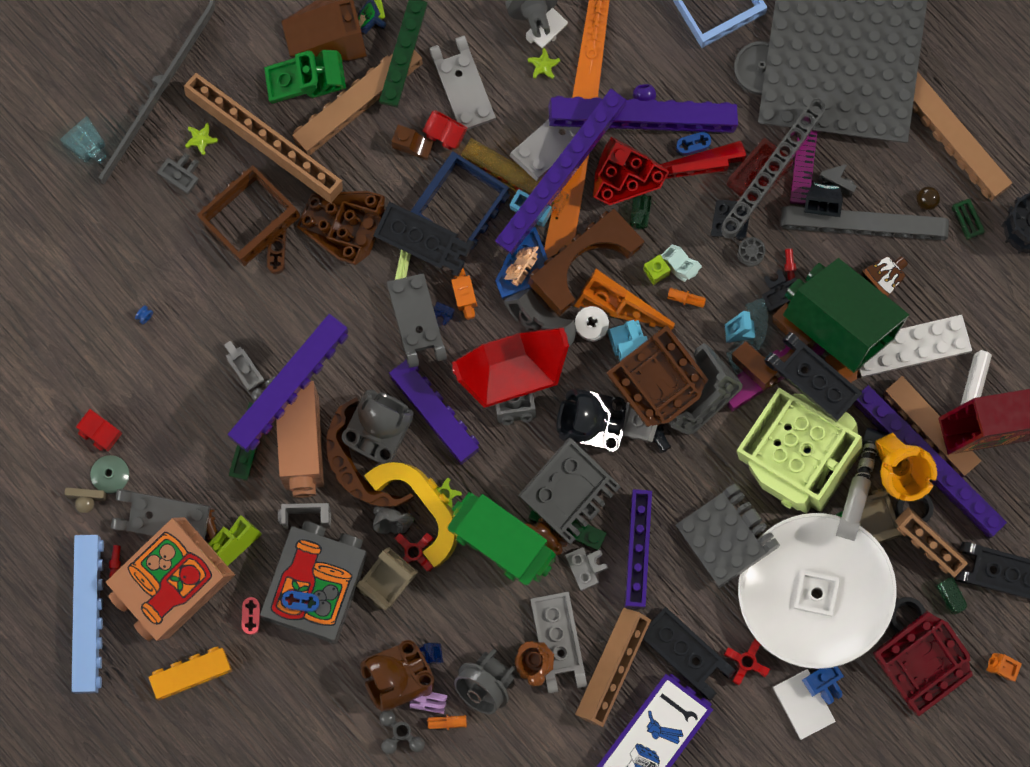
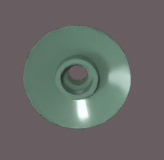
(111, 483)

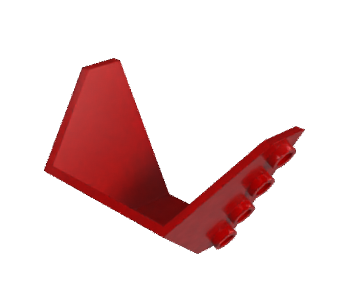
(513, 365)

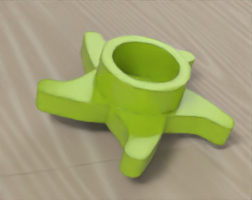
(543, 64)
(200, 138)
(450, 494)

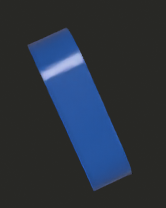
(692, 139)
(302, 597)

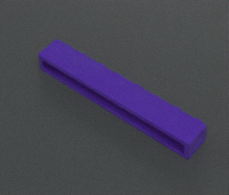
(288, 383)

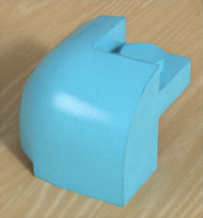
(626, 338)

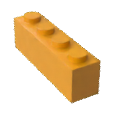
(190, 674)

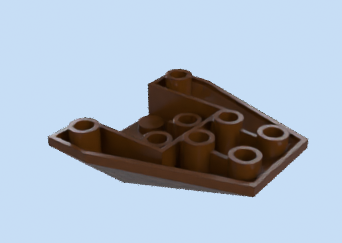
(325, 27)
(344, 225)

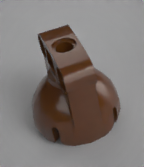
(397, 676)

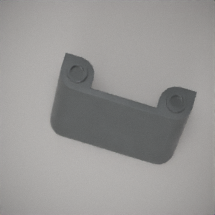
(717, 392)

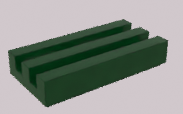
(962, 223)

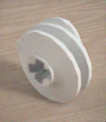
(595, 315)

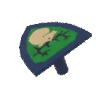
(369, 16)

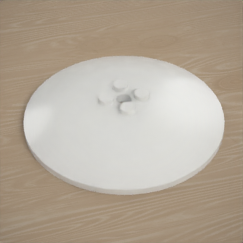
(855, 599)

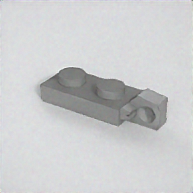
(243, 367)

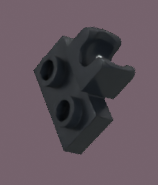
(776, 296)

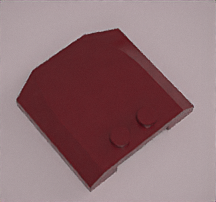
(925, 662)

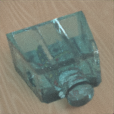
(84, 141)

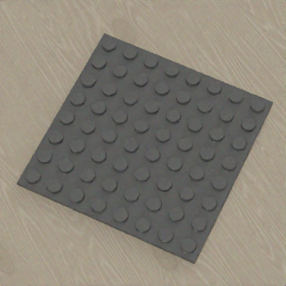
(849, 55)

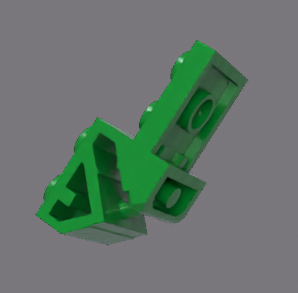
(305, 76)

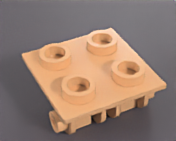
(525, 258)

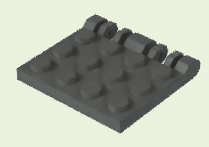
(566, 490)
(724, 537)

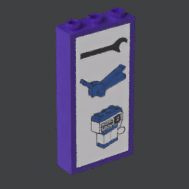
(659, 727)

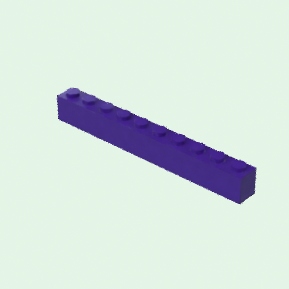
(649, 114)
(561, 171)
(947, 479)

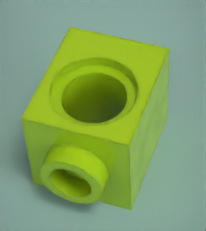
(656, 269)

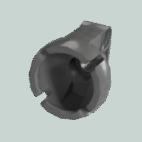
(378, 425)

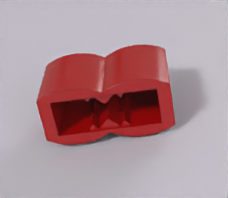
(444, 129)
(98, 430)

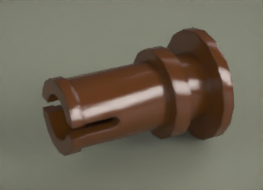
(211, 530)

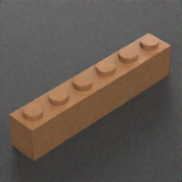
(925, 421)
(613, 667)

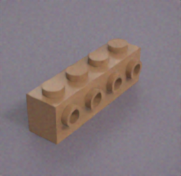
(935, 546)

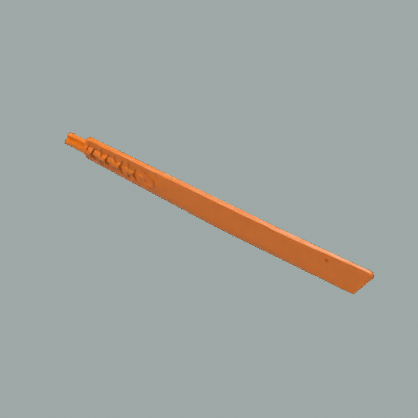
(586, 85)

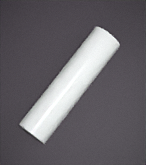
(976, 376)

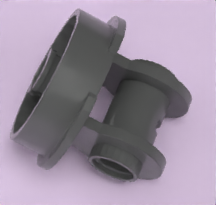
(484, 683)

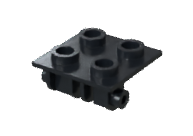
(722, 209)

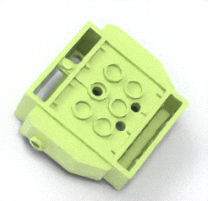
(786, 469)

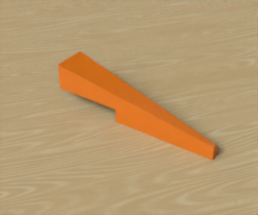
(618, 302)

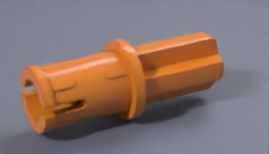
(686, 297)
(446, 722)

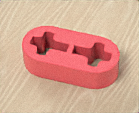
(246, 616)

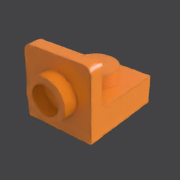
(1004, 666)

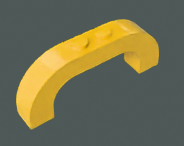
(435, 502)

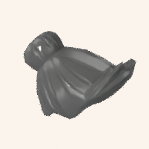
(391, 521)

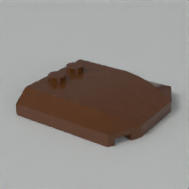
(658, 378)

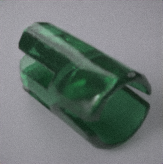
(640, 211)
(952, 596)

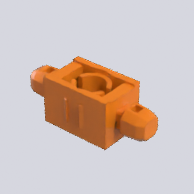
(465, 295)

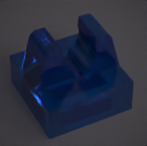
(445, 311)
(432, 653)

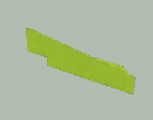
(232, 542)

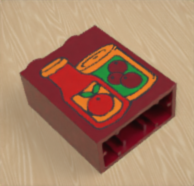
(987, 422)

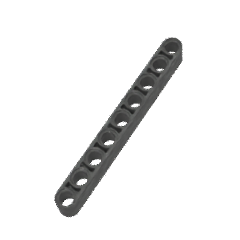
(771, 176)
(867, 223)

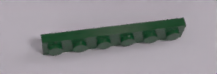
(403, 53)

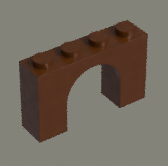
(753, 363)

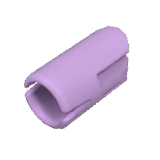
(433, 703)

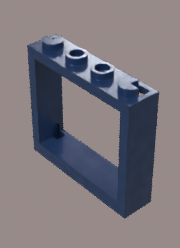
(453, 160)

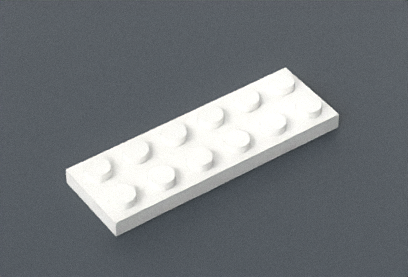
(921, 345)

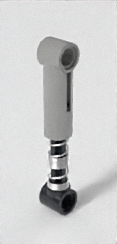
(859, 487)

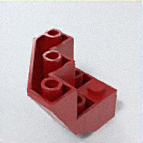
(625, 173)

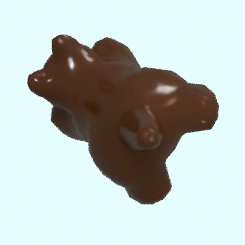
(554, 541)

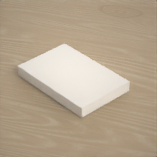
(805, 712)

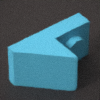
(740, 328)

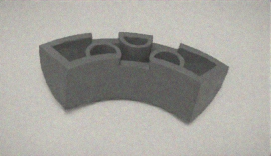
(535, 317)

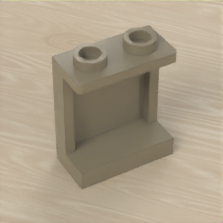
(879, 517)
(387, 579)

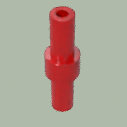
(790, 266)
(114, 563)

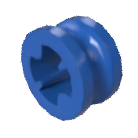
(144, 315)

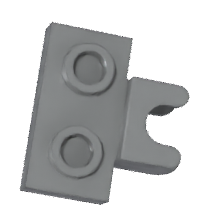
(585, 567)

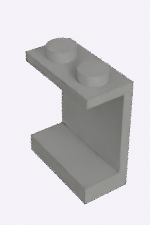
(312, 508)

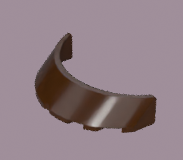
(343, 465)

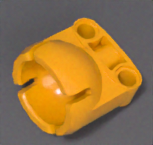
(905, 468)

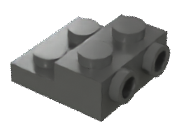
(516, 409)

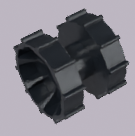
(1018, 224)

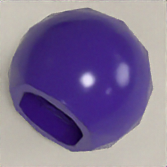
(644, 92)

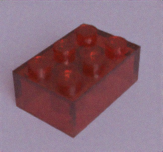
(751, 166)

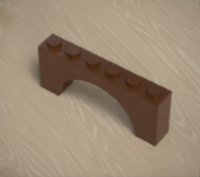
(608, 233)

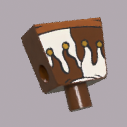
(885, 274)

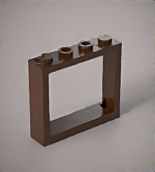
(264, 238)

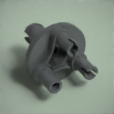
(533, 11)

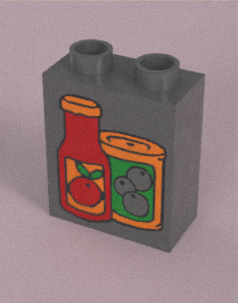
(320, 568)

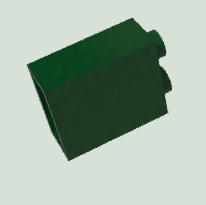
(844, 313)

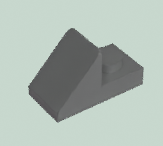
(833, 177)

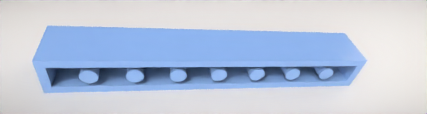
(87, 614)

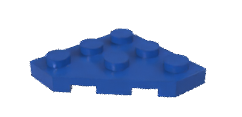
(504, 286)

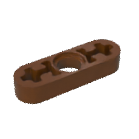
(281, 260)

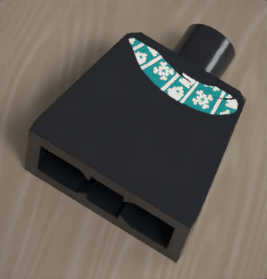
(824, 200)

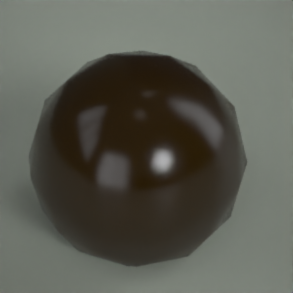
(928, 198)

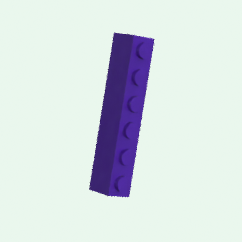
(434, 412)
(638, 549)

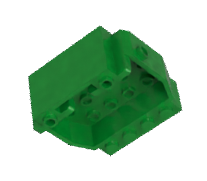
(501, 538)

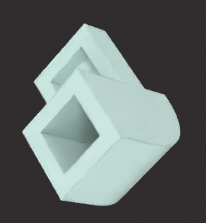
(680, 263)

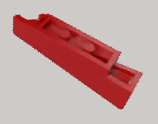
(707, 161)

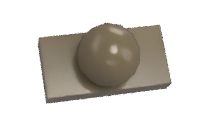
(85, 498)

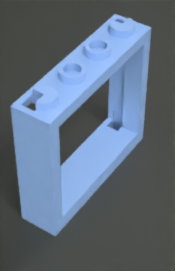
(725, 28)

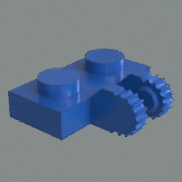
(824, 678)

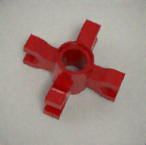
(421, 545)
(760, 669)

